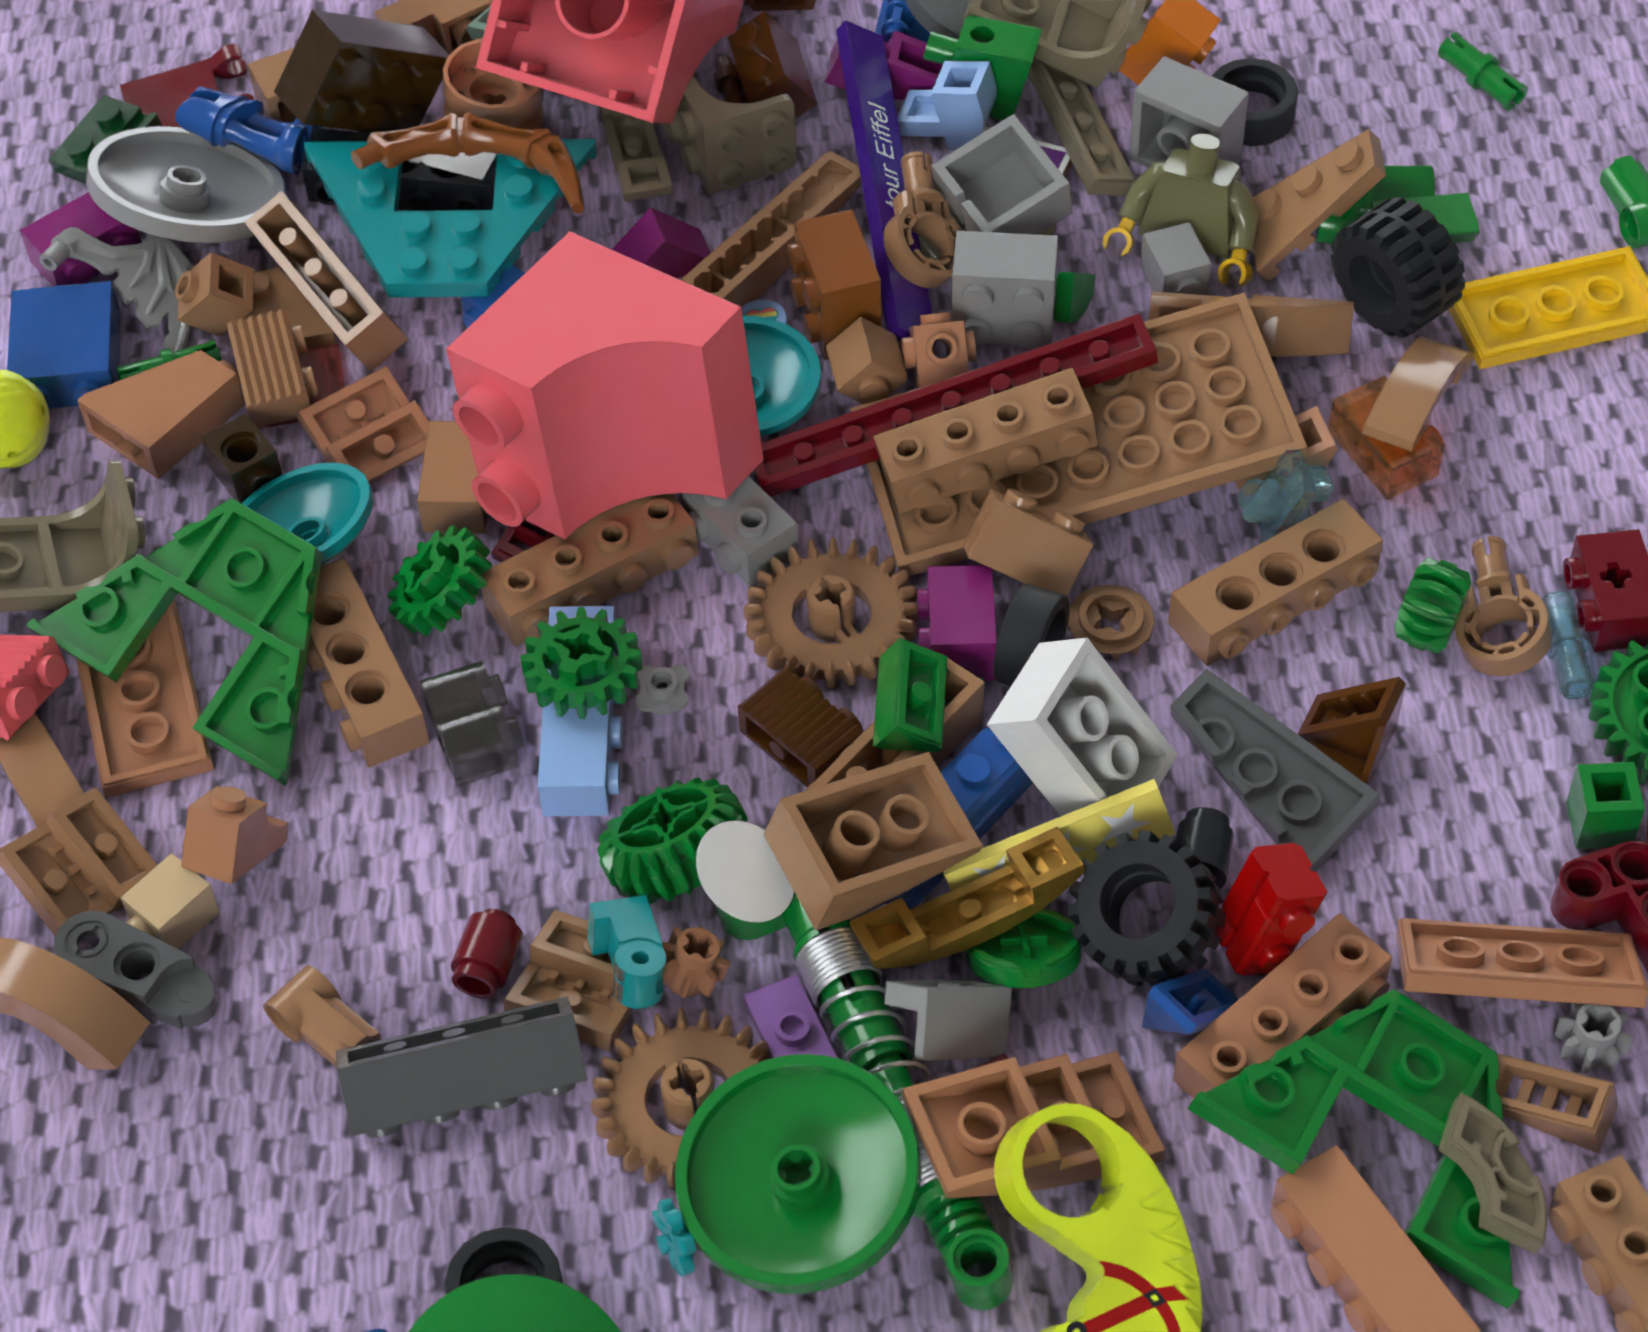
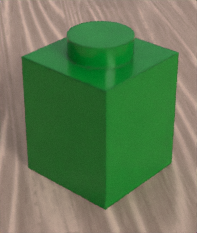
(1604, 804)

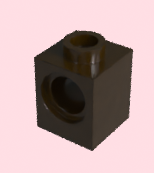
(241, 457)

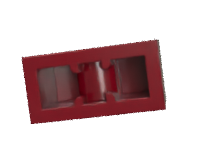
(1610, 587)

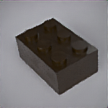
(361, 73)

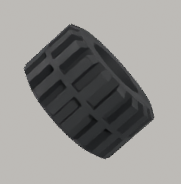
(1398, 267)
(1110, 882)

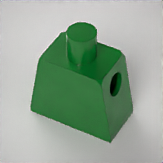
(1003, 44)

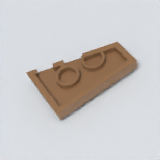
(1310, 196)

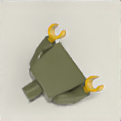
(1196, 190)

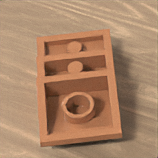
(972, 1111)

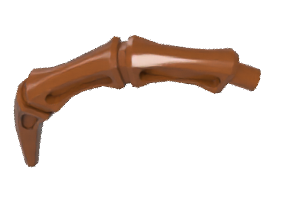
(474, 136)

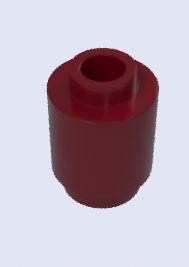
(486, 953)

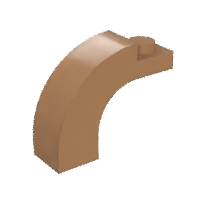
(67, 1005)

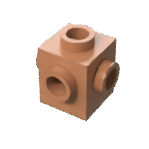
(918, 353)

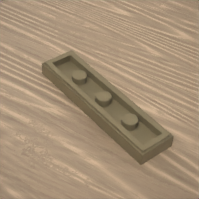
(1082, 131)

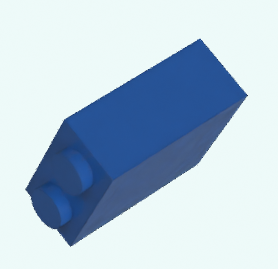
(65, 339)

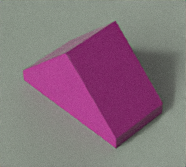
(664, 244)

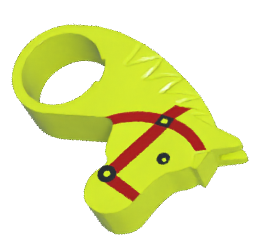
(1128, 1244)

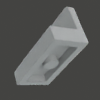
(955, 1016)

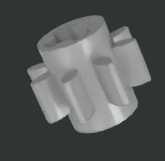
(1593, 1036)

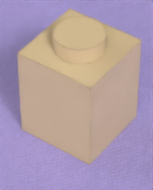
(170, 903)

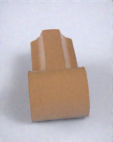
(313, 1011)

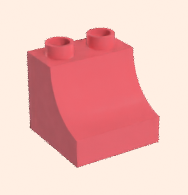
(607, 51)
(602, 390)

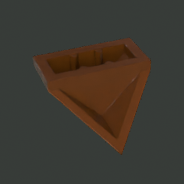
(1355, 724)

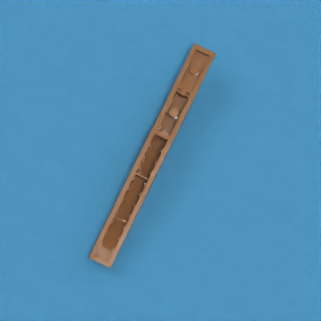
(758, 250)

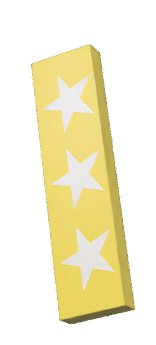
(1128, 811)

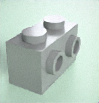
(743, 529)

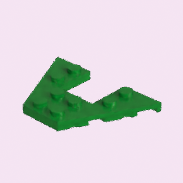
(242, 574)
(1408, 1069)

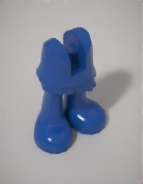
(237, 119)

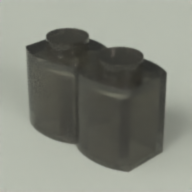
(471, 723)

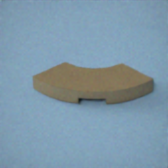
(1507, 1191)

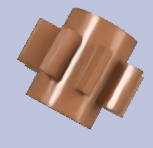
(693, 962)

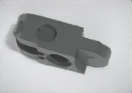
(173, 990)

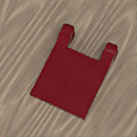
(169, 89)

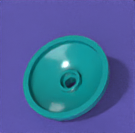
(782, 372)
(319, 504)

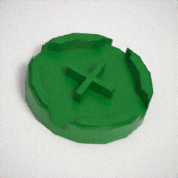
(1030, 953)

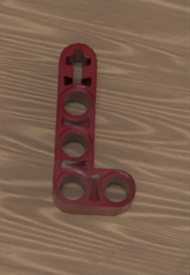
(1608, 892)

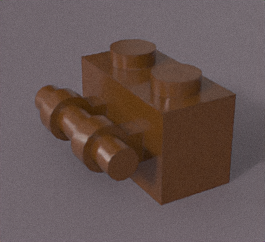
(765, 66)

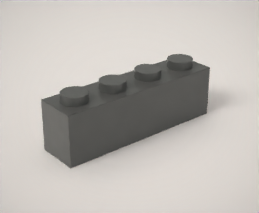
(460, 1067)

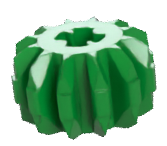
(1432, 605)

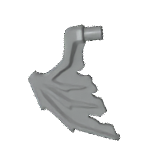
(144, 271)

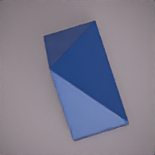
(1186, 1003)

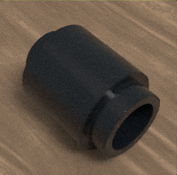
(1209, 838)

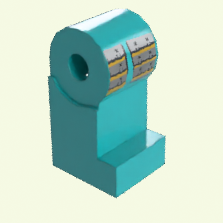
(635, 948)

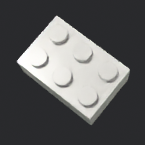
(1078, 728)

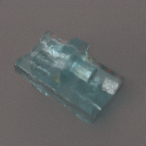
(1284, 494)

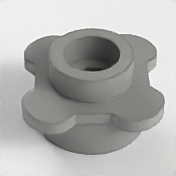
(664, 700)

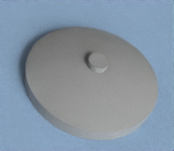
(180, 184)

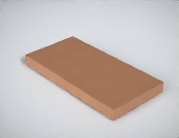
(148, 715)
(1520, 962)

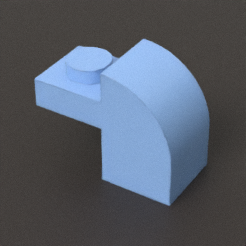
(955, 106)

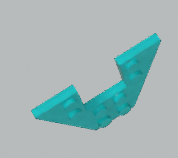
(438, 250)

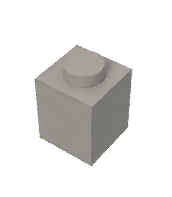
(1175, 261)

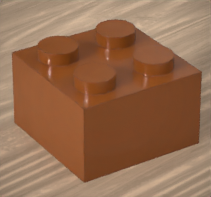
(833, 276)

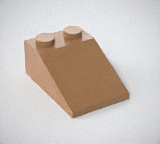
(869, 838)

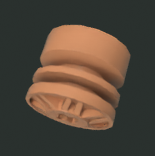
(487, 93)

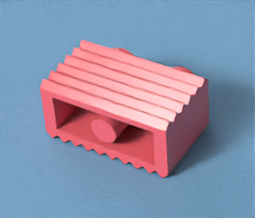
(28, 675)

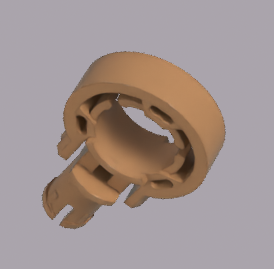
(926, 213)
(1500, 605)

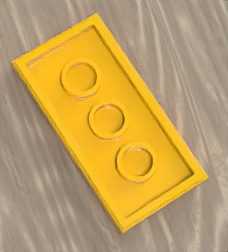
(1553, 307)

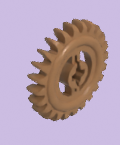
(830, 590)
(666, 1054)

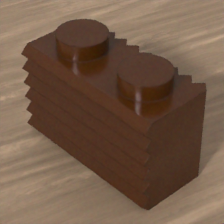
(797, 725)

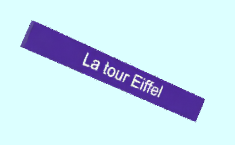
(880, 168)

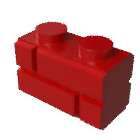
(1269, 908)

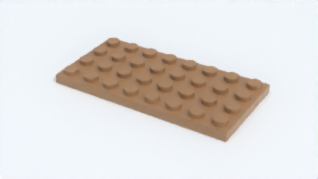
(1162, 433)

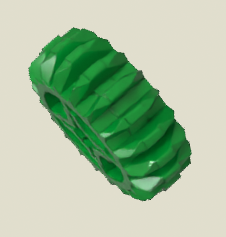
(657, 838)

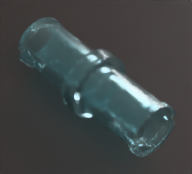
(1568, 647)

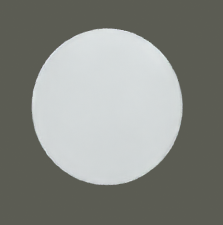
(742, 872)

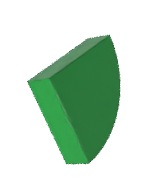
(1072, 295)

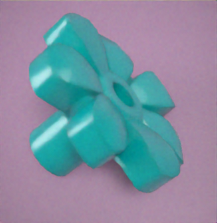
(676, 1238)

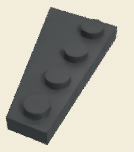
(1274, 771)

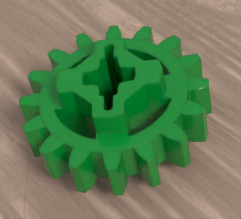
(439, 580)
(582, 661)

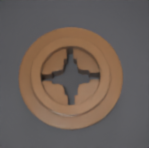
(1112, 603)

